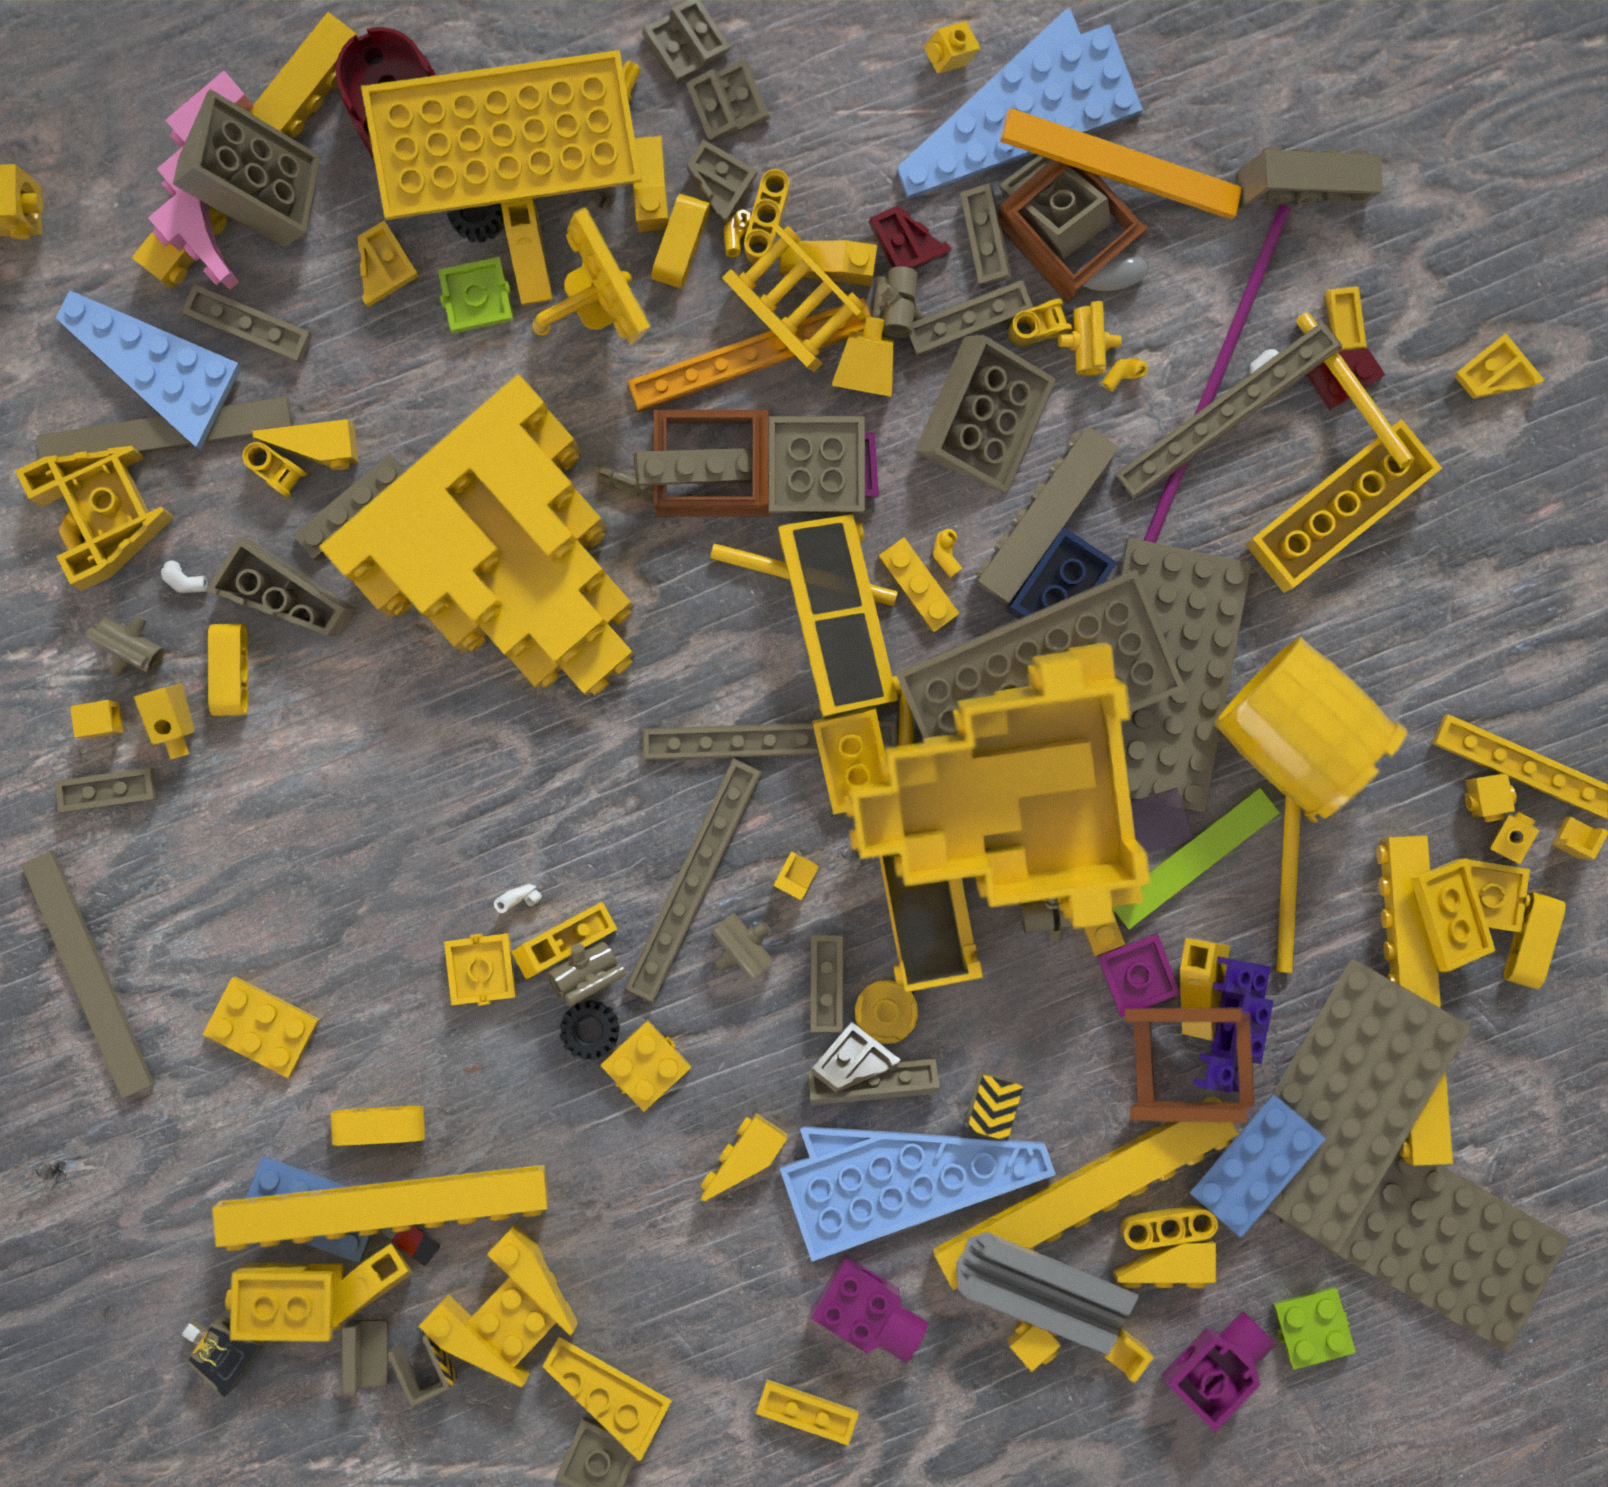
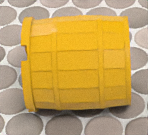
(1309, 729)

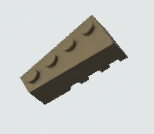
(1309, 177)
(270, 584)

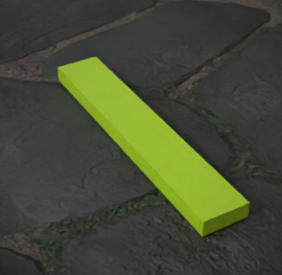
(1199, 855)

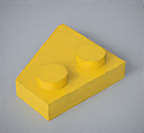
(382, 264)
(1498, 370)

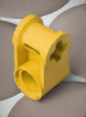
(1045, 323)
(277, 470)

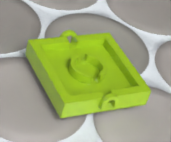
(475, 295)
(1313, 1328)

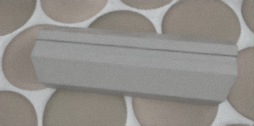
(1043, 1291)

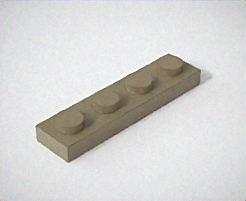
(969, 318)
(247, 323)
(693, 466)
(347, 505)
(905, 1080)

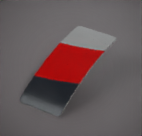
(413, 1243)

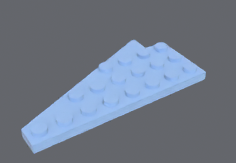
(1055, 77)
(884, 1181)

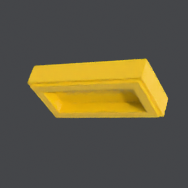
(1346, 317)

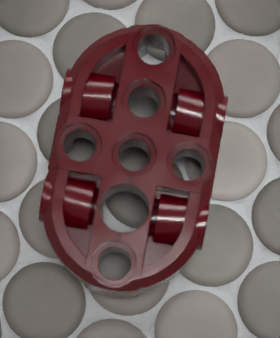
(400, 62)

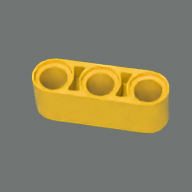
(766, 203)
(680, 241)
(228, 669)
(1534, 946)
(377, 1125)
(1183, 1230)

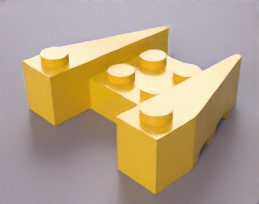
(103, 505)
(510, 1318)

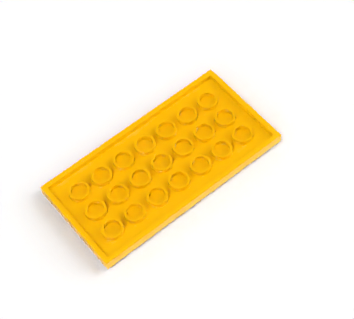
(501, 134)

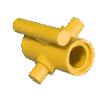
(1089, 339)

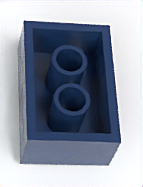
(1063, 571)

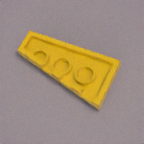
(613, 1398)

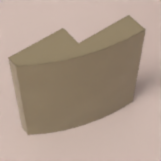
(686, 40)
(728, 100)

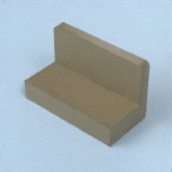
(364, 1355)

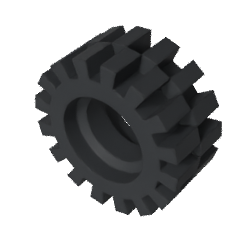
(480, 229)
(570, 1035)

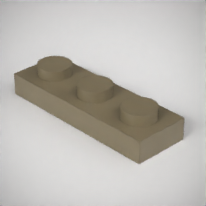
(985, 234)
(106, 790)
(826, 983)

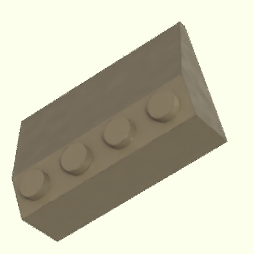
(248, 170)
(985, 413)

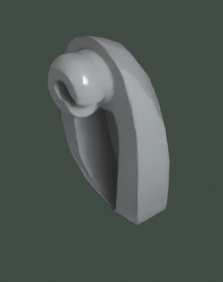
(1119, 273)

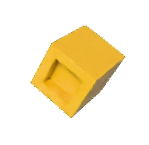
(96, 719)
(1579, 839)
(796, 875)
(1129, 1355)

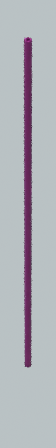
(1223, 360)

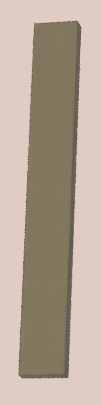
(1228, 411)
(158, 434)
(740, 741)
(692, 880)
(87, 974)

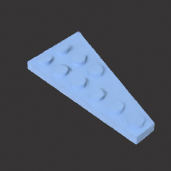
(168, 372)

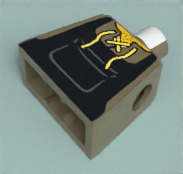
(217, 1357)

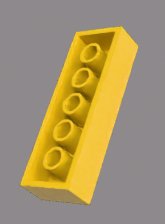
(1340, 509)

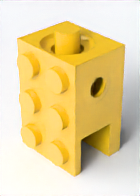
(19, 203)
(283, 1301)

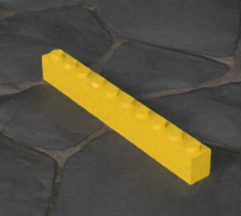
(285, 106)
(1416, 969)
(1095, 1187)
(380, 1206)

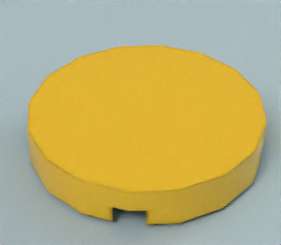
(886, 1011)

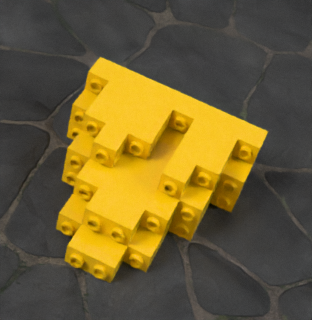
(495, 546)
(1020, 796)

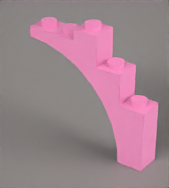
(184, 218)

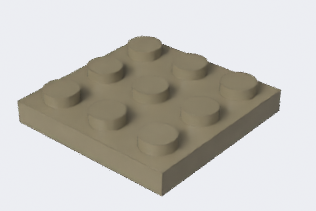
(816, 464)

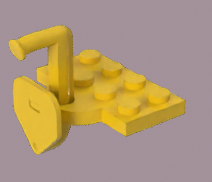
(596, 289)

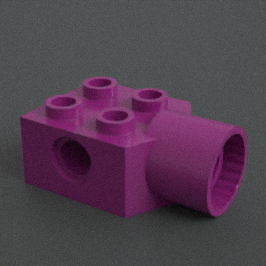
(868, 1312)
(1220, 1369)

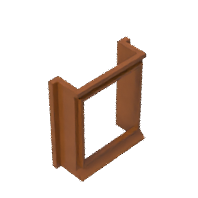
(1038, 251)
(717, 506)
(1150, 1110)

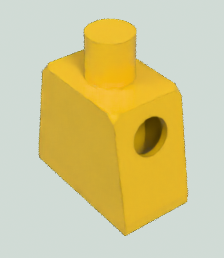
(867, 360)
(166, 706)

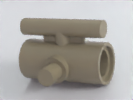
(896, 301)
(126, 645)
(1043, 916)
(742, 946)
(584, 973)

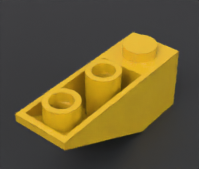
(527, 251)
(1197, 975)
(752, 1152)
(1171, 1264)
(368, 1283)

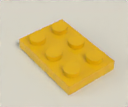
(849, 753)
(1453, 915)
(261, 1027)

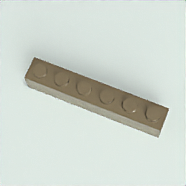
(1046, 516)

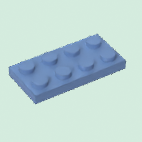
(1257, 1165)
(280, 1178)

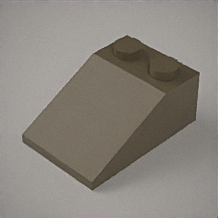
(1065, 211)

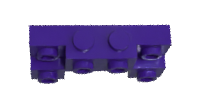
(1246, 989)

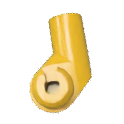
(734, 231)
(1124, 369)
(70, 531)
(943, 552)

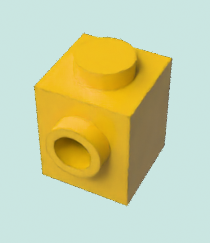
(952, 47)
(1490, 797)
(1516, 849)
(1033, 1344)

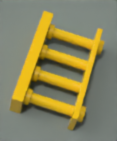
(766, 305)

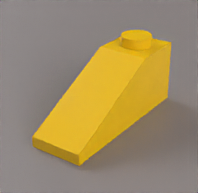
(651, 194)
(839, 259)
(323, 442)
(556, 943)

